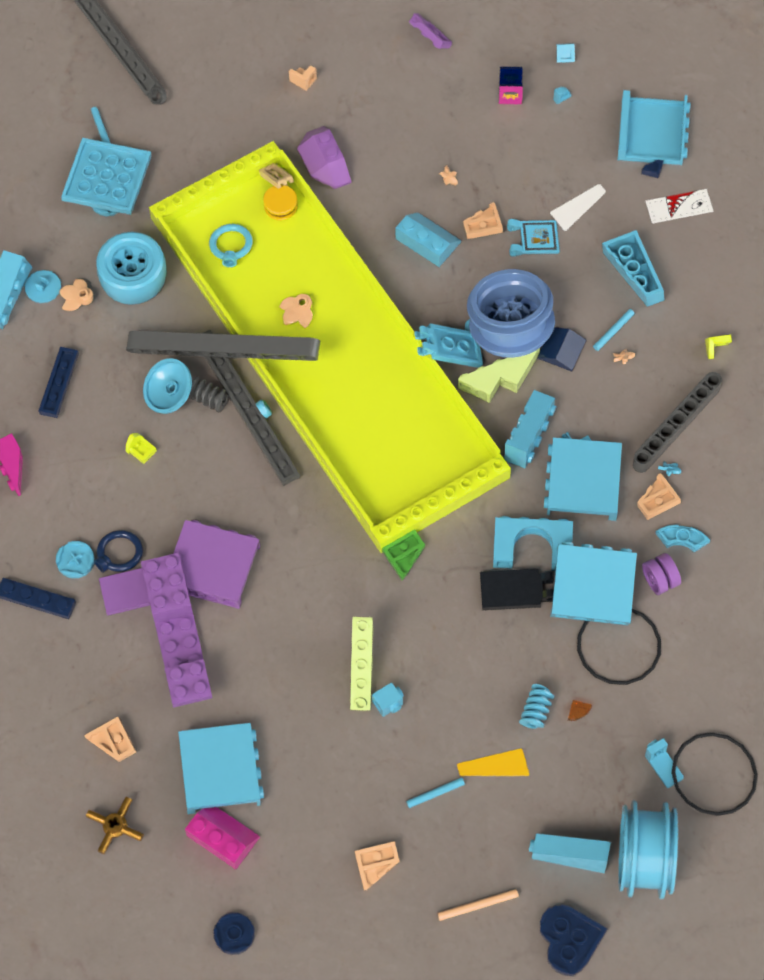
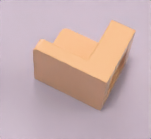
(302, 77)

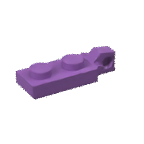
(430, 31)

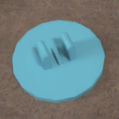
(42, 286)

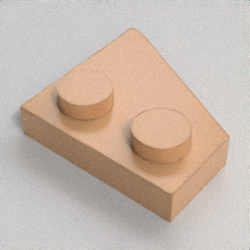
(483, 223)
(658, 498)
(112, 739)
(376, 862)

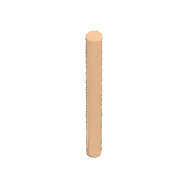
(477, 904)

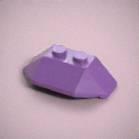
(324, 158)

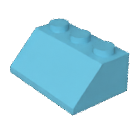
(426, 238)

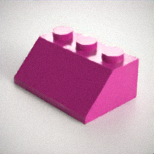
(221, 835)

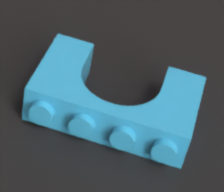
(510, 530)

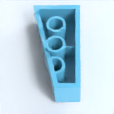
(634, 265)
(13, 275)
(529, 429)

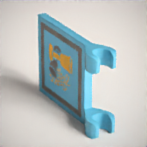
(536, 237)

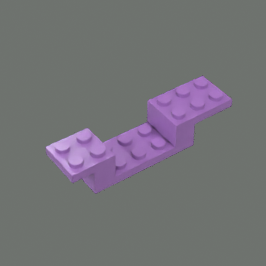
(176, 630)

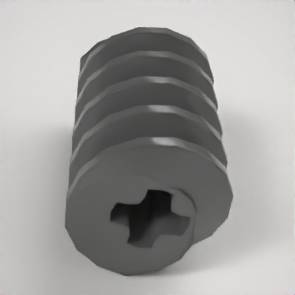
(208, 395)

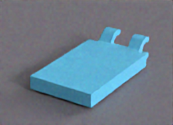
(449, 345)

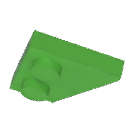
(404, 553)

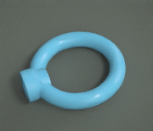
(229, 258)

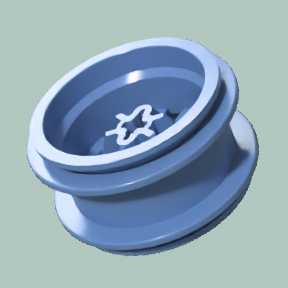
(522, 314)

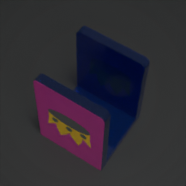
(510, 85)

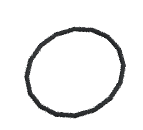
(621, 682)
(692, 804)

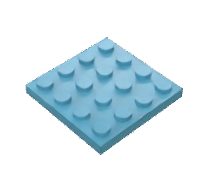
(106, 176)

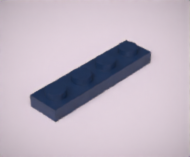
(58, 382)
(36, 598)

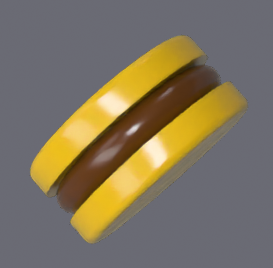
(280, 203)

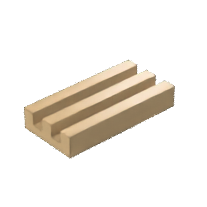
(273, 177)

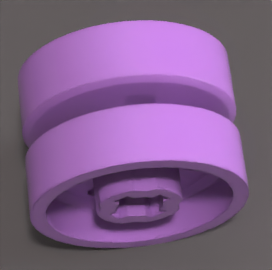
(661, 573)

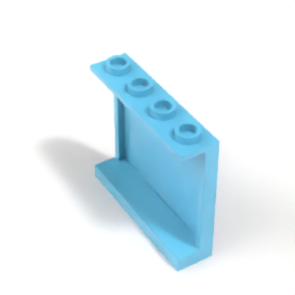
(653, 130)
(583, 477)
(594, 584)
(220, 766)

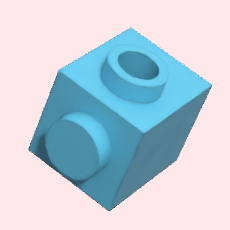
(388, 699)

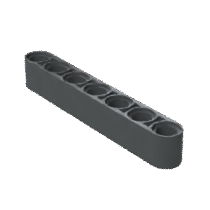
(673, 429)

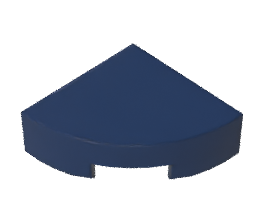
(653, 169)

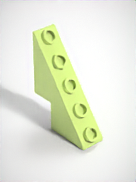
(505, 373)
(361, 663)

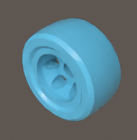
(134, 285)

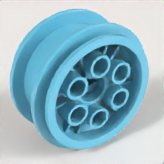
(648, 849)

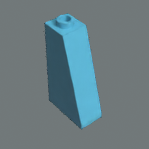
(571, 851)

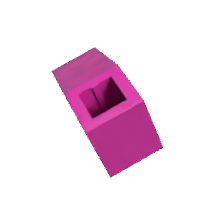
(11, 462)

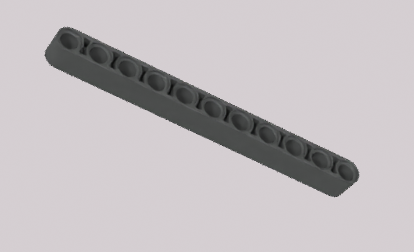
(223, 345)

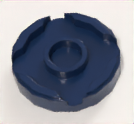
(234, 933)

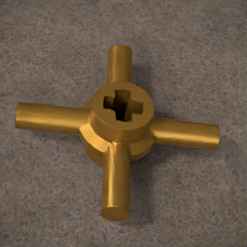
(113, 819)

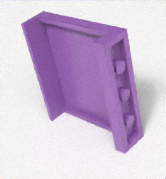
(215, 561)

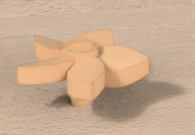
(449, 177)
(624, 356)

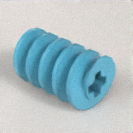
(536, 707)

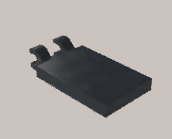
(515, 589)

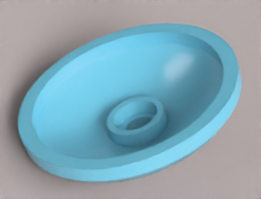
(160, 386)

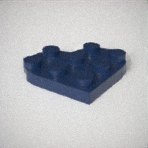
(570, 937)

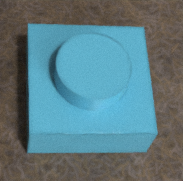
(565, 52)

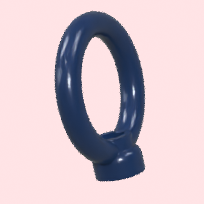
(103, 562)

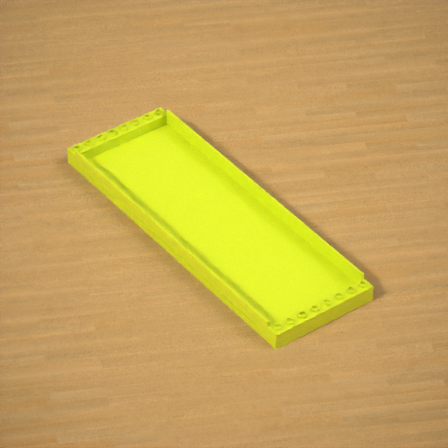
(369, 406)

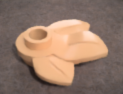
(75, 294)
(296, 312)

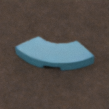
(683, 536)

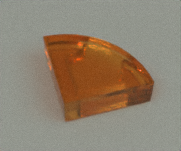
(578, 710)

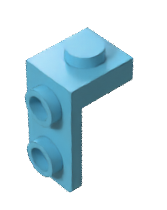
(662, 762)

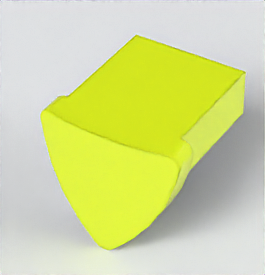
(712, 342)
(140, 447)

